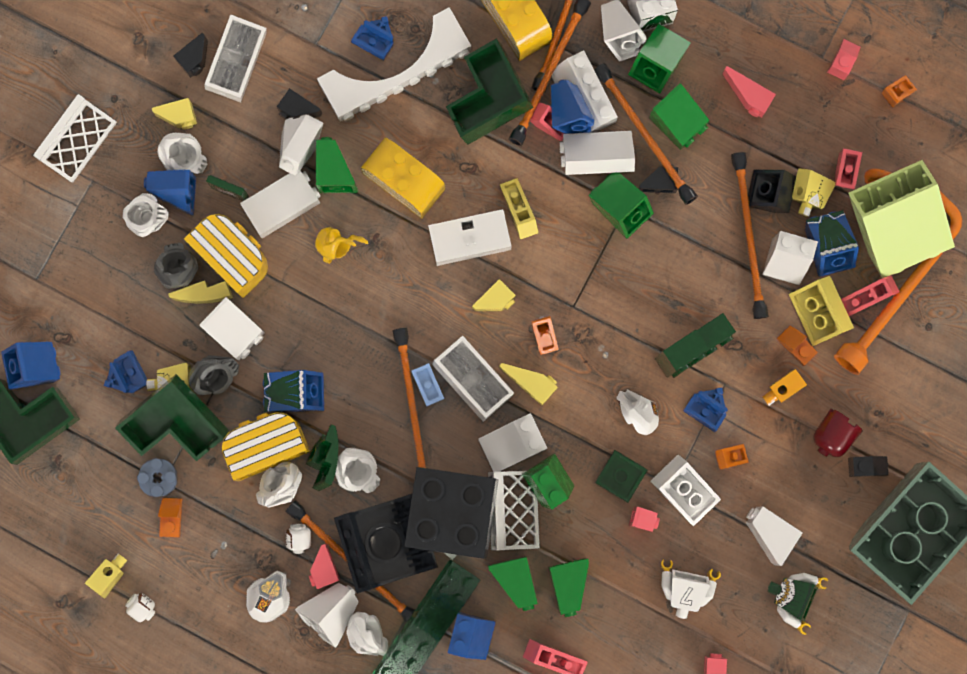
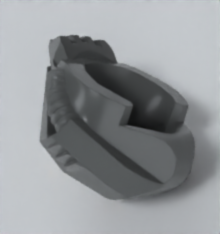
(175, 266)
(212, 375)

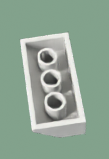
(581, 73)

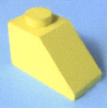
(177, 113)
(495, 299)

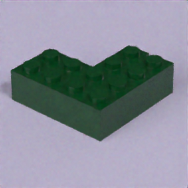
(497, 98)
(695, 346)
(173, 411)
(31, 427)

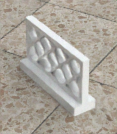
(62, 127)
(498, 533)

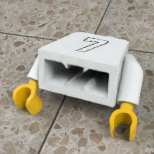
(687, 590)

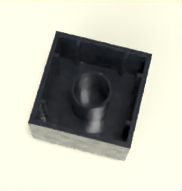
(451, 512)

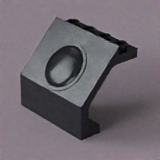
(375, 545)

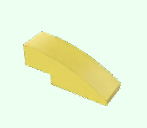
(202, 293)

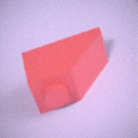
(844, 59)
(543, 120)
(847, 168)
(644, 519)
(323, 569)

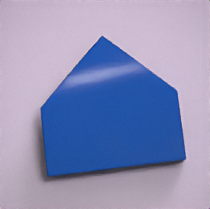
(374, 37)
(126, 374)
(707, 408)

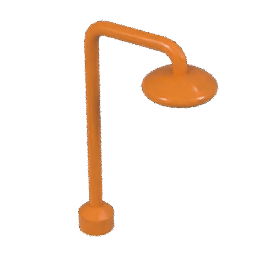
(854, 355)

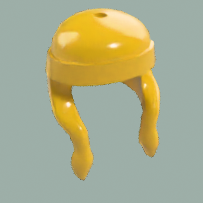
(332, 245)

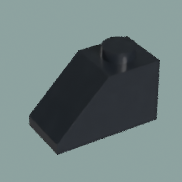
(193, 56)
(294, 106)
(659, 182)
(868, 466)

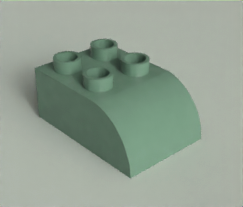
(914, 531)

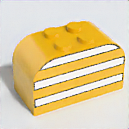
(520, 24)
(403, 177)
(229, 252)
(263, 444)

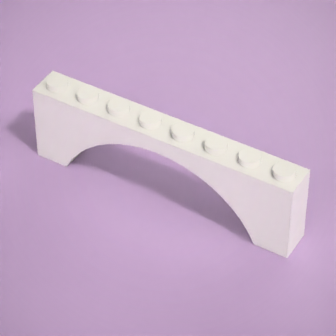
(352, 96)

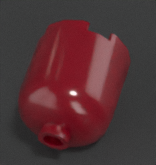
(835, 434)

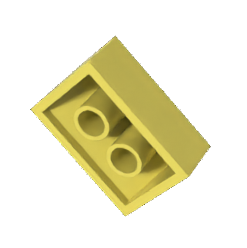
(821, 310)

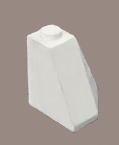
(621, 31)
(298, 142)
(330, 612)

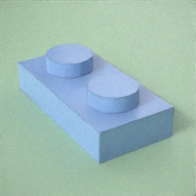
(427, 384)

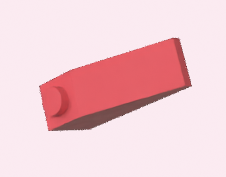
(752, 95)
(870, 295)
(553, 658)

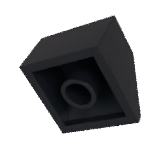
(771, 190)

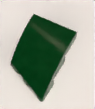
(325, 458)

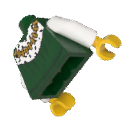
(795, 597)

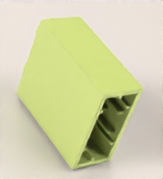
(902, 219)

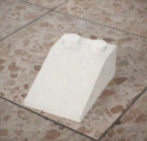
(512, 443)
(685, 490)

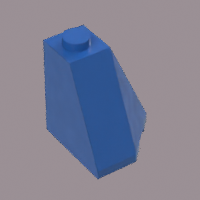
(569, 109)
(173, 187)

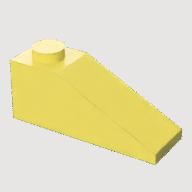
(519, 208)
(534, 383)

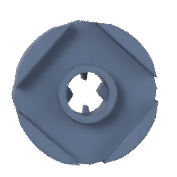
(168, 477)

